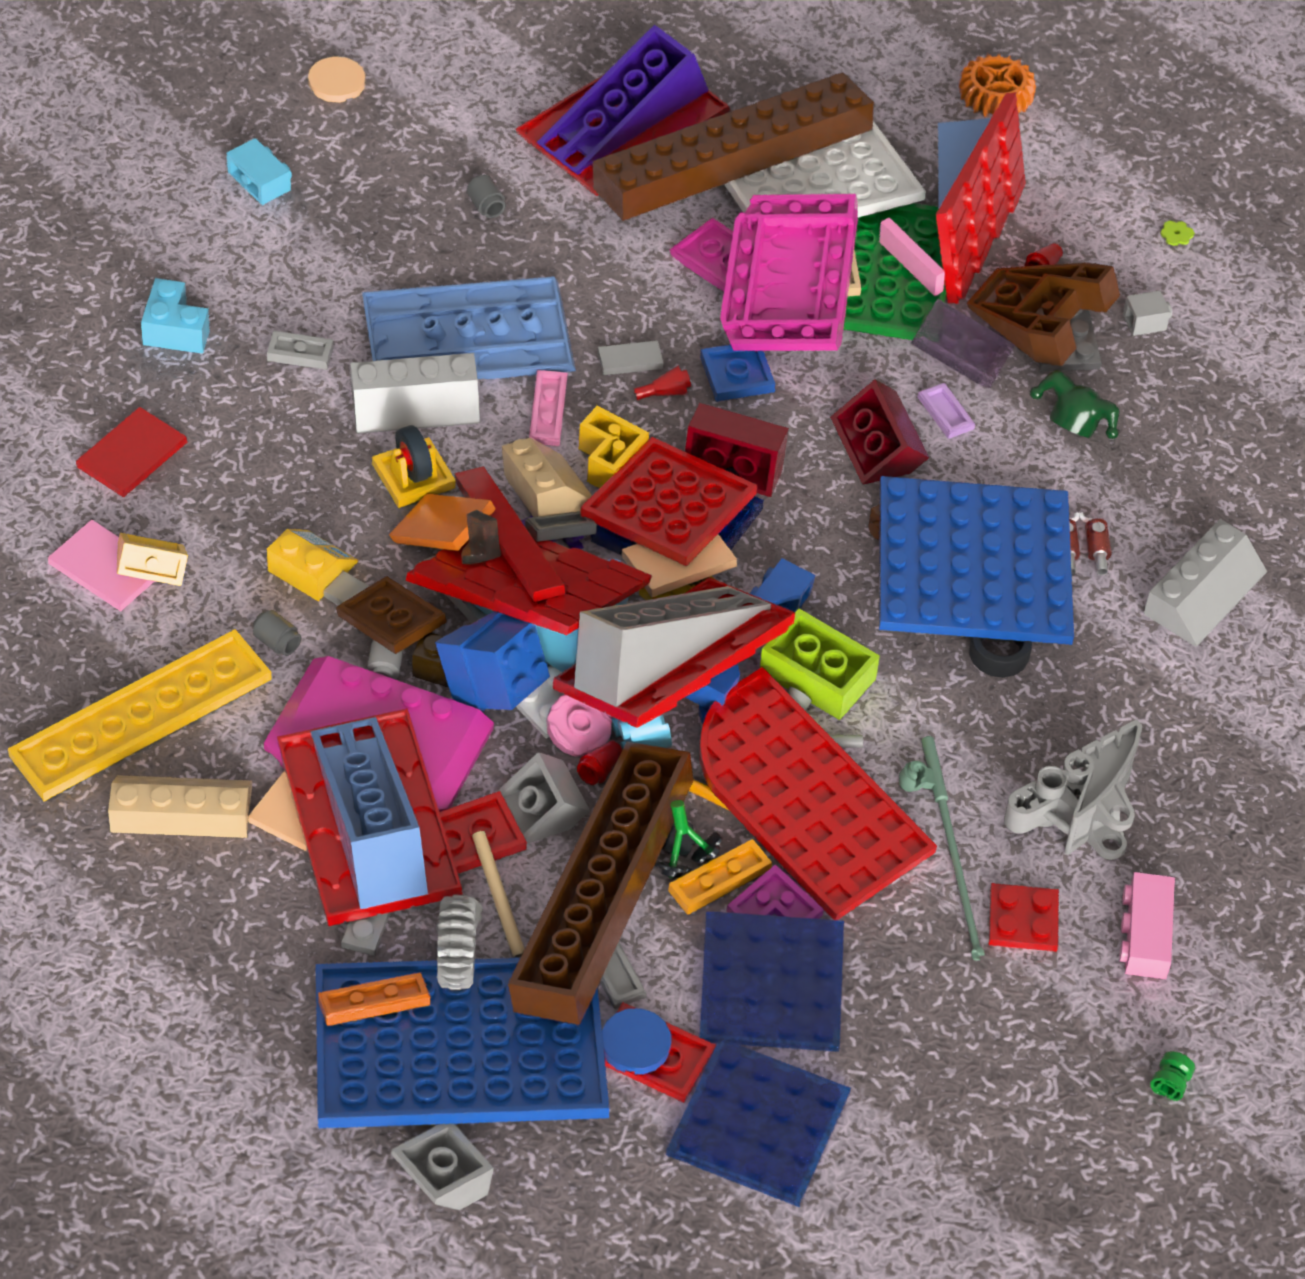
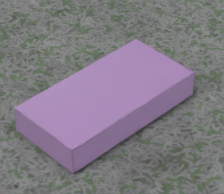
(946, 410)

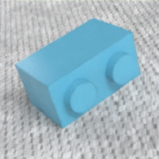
(259, 171)

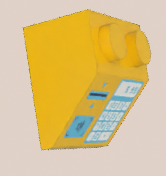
(307, 561)

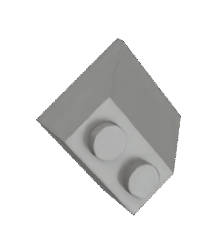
(544, 798)
(446, 1166)

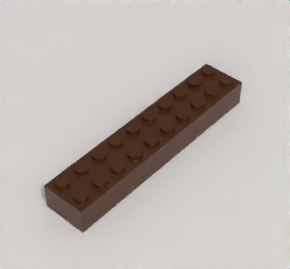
(732, 145)
(600, 884)

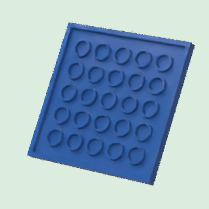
(975, 560)

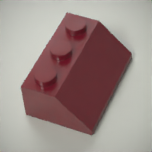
(879, 434)

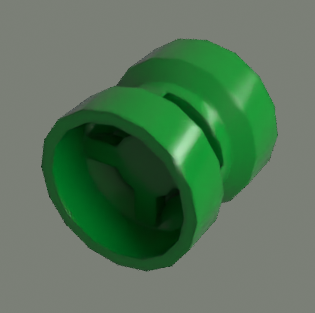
(1173, 1074)

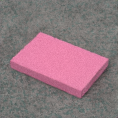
(92, 562)

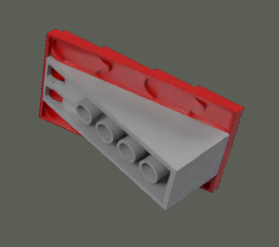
(658, 650)

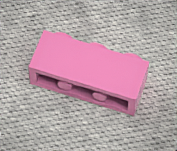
(1148, 925)

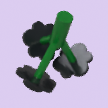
(682, 839)

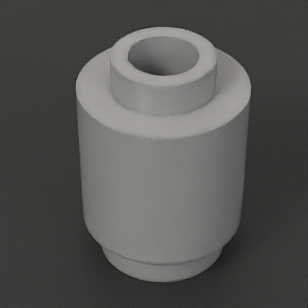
(384, 661)

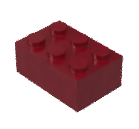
(739, 441)

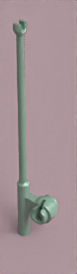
(917, 776)

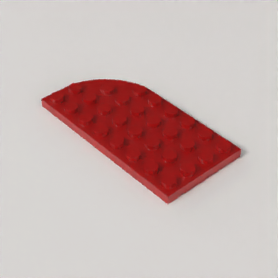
(806, 797)

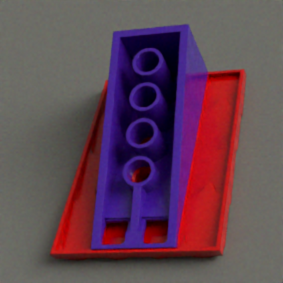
(647, 89)

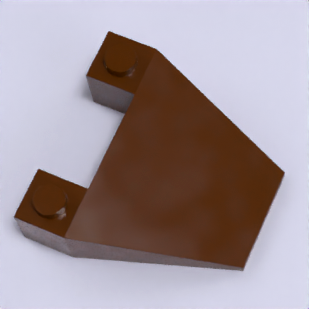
(1037, 302)

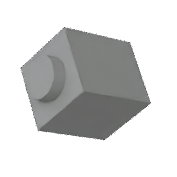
(1147, 312)

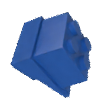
(493, 662)

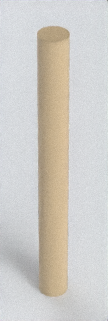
(498, 894)

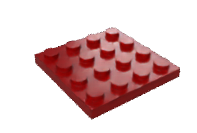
(669, 501)

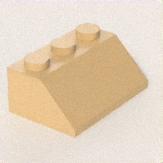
(542, 478)

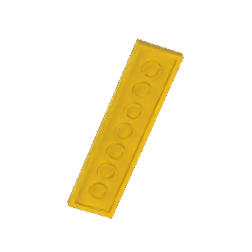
(139, 714)

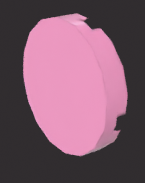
(577, 727)

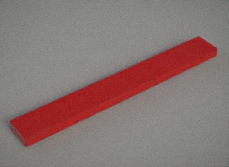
(514, 539)

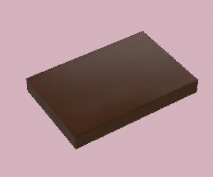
(391, 614)

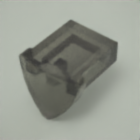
(483, 539)

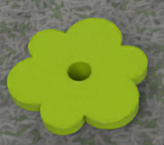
(1177, 233)

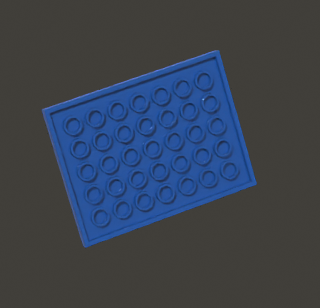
(456, 1057)

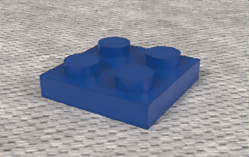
(736, 372)

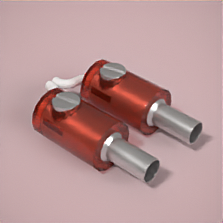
(1097, 542)

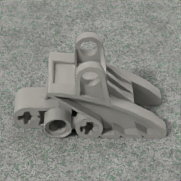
(1099, 789)

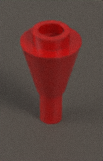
(671, 383)

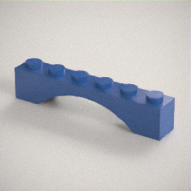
(784, 586)

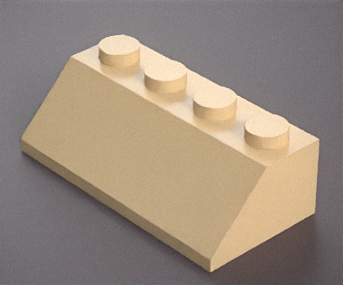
(179, 806)

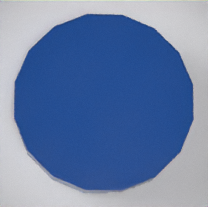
(636, 1041)

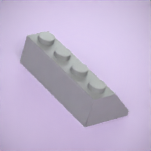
(415, 392)
(1205, 583)

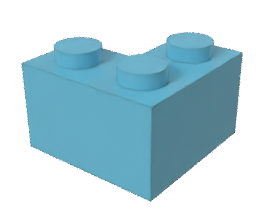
(171, 322)

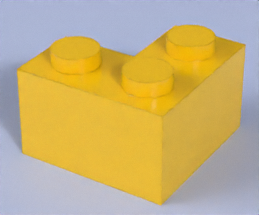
(609, 443)

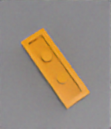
(720, 876)

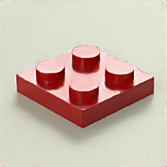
(1024, 917)

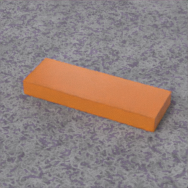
(373, 999)

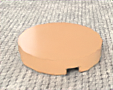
(336, 79)

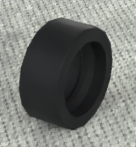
(999, 665)

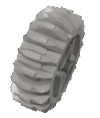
(456, 942)

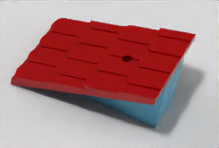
(495, 587)

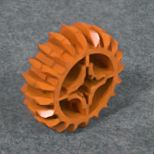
(990, 78)

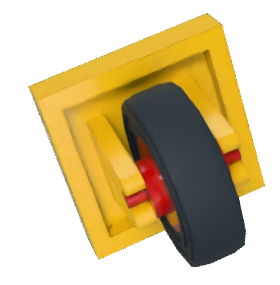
(413, 468)

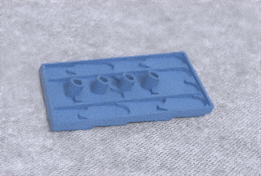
(506, 324)

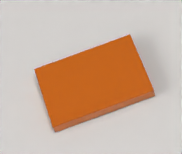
(439, 522)

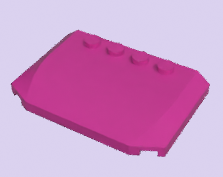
(790, 272)
(339, 692)

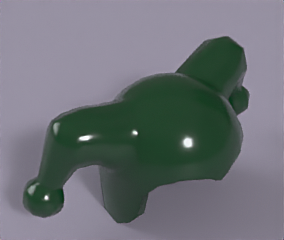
(1077, 406)

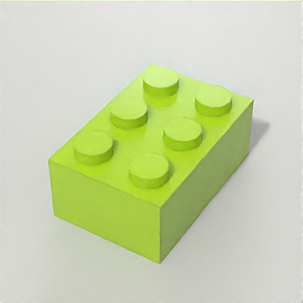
(821, 664)

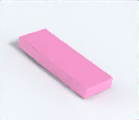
(912, 256)
(548, 407)

